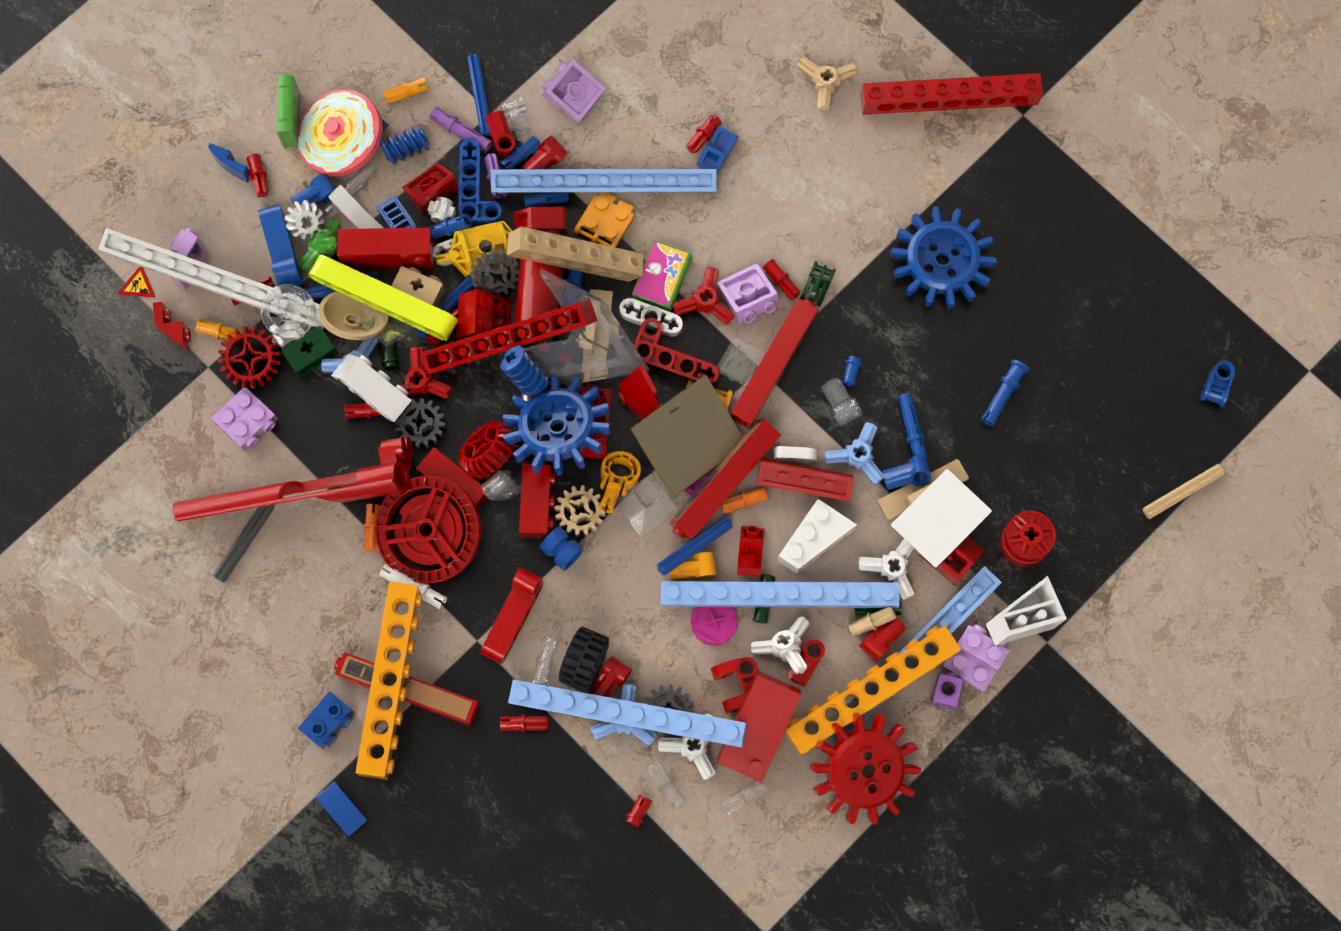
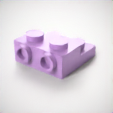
(572, 90)
(189, 245)
(748, 294)
(245, 419)
(977, 659)

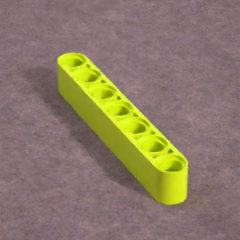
(383, 297)

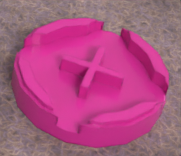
(714, 624)

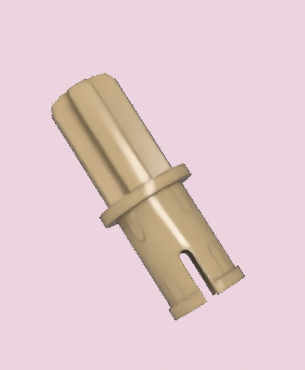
(872, 621)

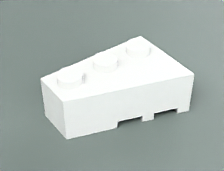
(372, 386)
(815, 535)
(1029, 615)

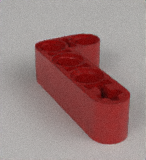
(677, 356)
(513, 615)

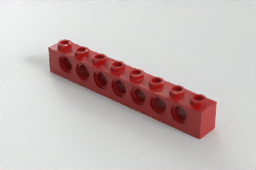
(951, 94)
(509, 336)

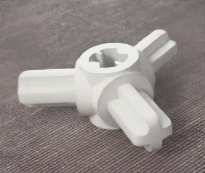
(881, 565)
(785, 645)
(679, 745)

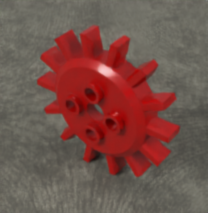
(848, 757)

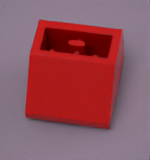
(481, 312)
(959, 560)

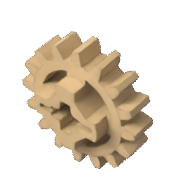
(588, 515)

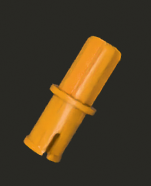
(405, 90)
(214, 329)

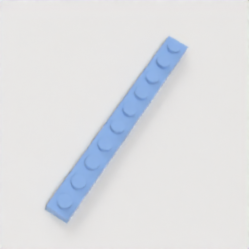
(602, 180)
(780, 594)
(951, 616)
(628, 713)

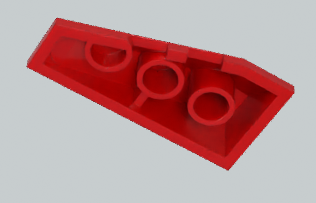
(639, 393)

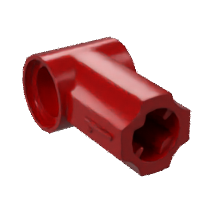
(500, 132)
(549, 153)
(878, 642)
(811, 662)
(612, 676)

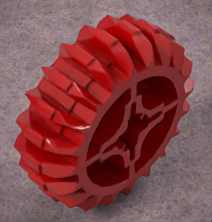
(250, 368)
(486, 450)

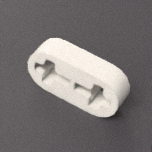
(795, 455)

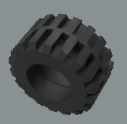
(583, 659)

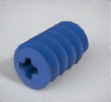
(405, 144)
(523, 371)

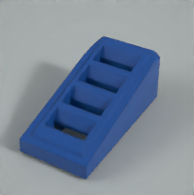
(403, 213)

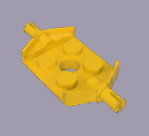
(466, 245)

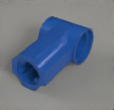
(317, 192)
(914, 472)

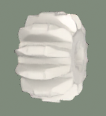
(308, 211)

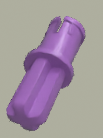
(492, 163)

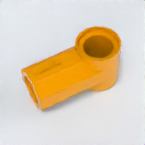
(699, 566)

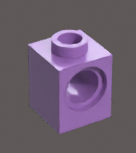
(947, 701)

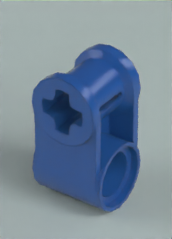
(1217, 387)

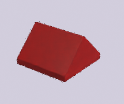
(429, 185)

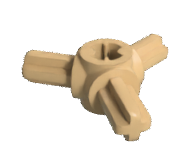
(823, 87)

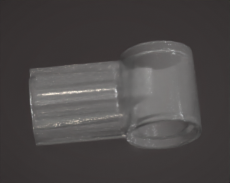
(843, 406)

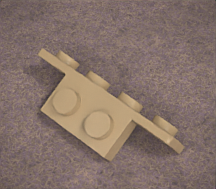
(899, 500)

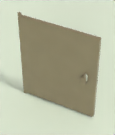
(687, 439)

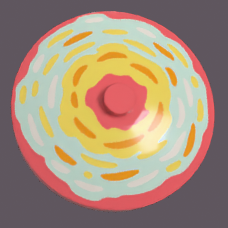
(339, 133)

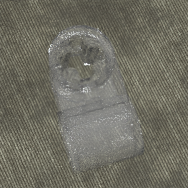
(517, 116)
(501, 487)

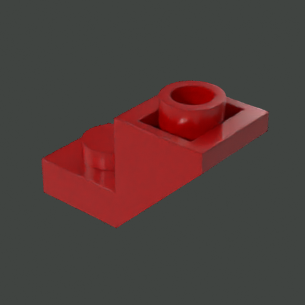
(541, 218)
(174, 331)
(750, 551)

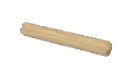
(1183, 491)

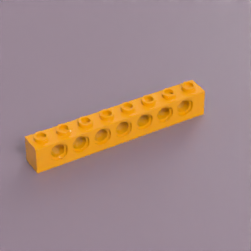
(396, 595)
(945, 649)

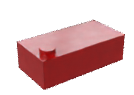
(386, 248)
(767, 712)

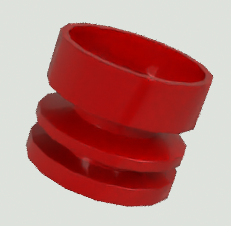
(1018, 547)

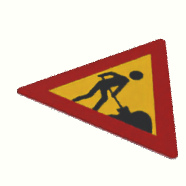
(137, 285)

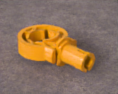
(616, 482)

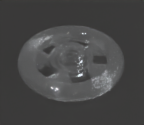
(273, 323)

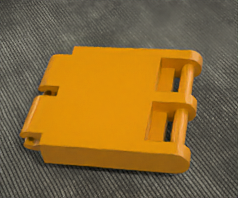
(606, 219)

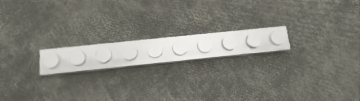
(193, 272)

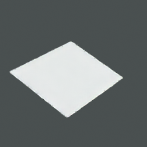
(941, 518)

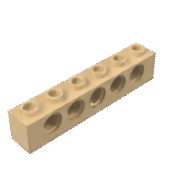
(575, 254)

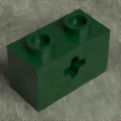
(305, 362)

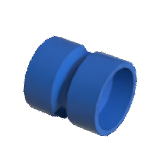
(563, 550)

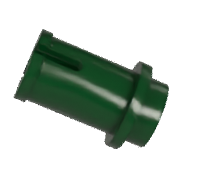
(389, 361)

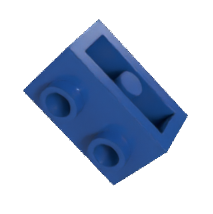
(327, 720)

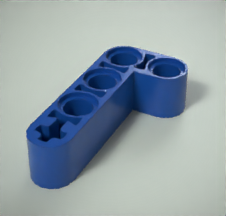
(473, 183)
(280, 246)

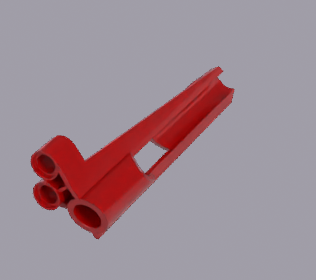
(366, 483)

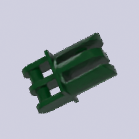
(818, 281)

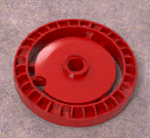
(445, 535)

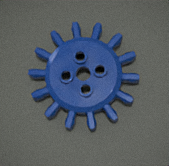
(945, 237)
(559, 406)

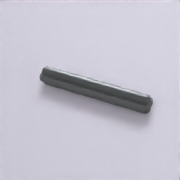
(242, 542)

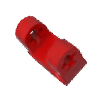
(731, 668)

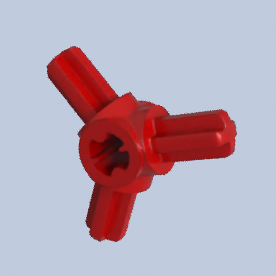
(713, 305)
(428, 383)

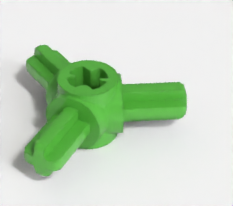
(322, 243)

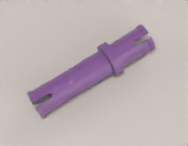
(455, 126)

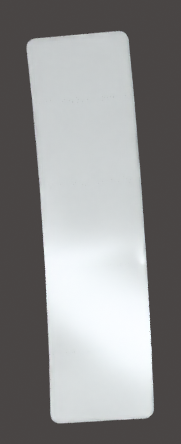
(352, 209)

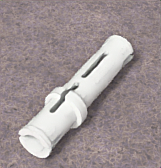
(429, 595)

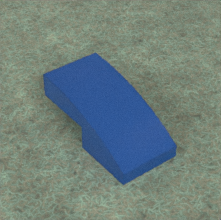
(718, 149)
(226, 160)
(341, 808)

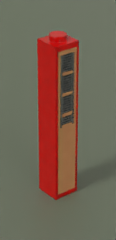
(774, 363)
(724, 479)
(418, 692)

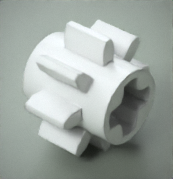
(441, 209)

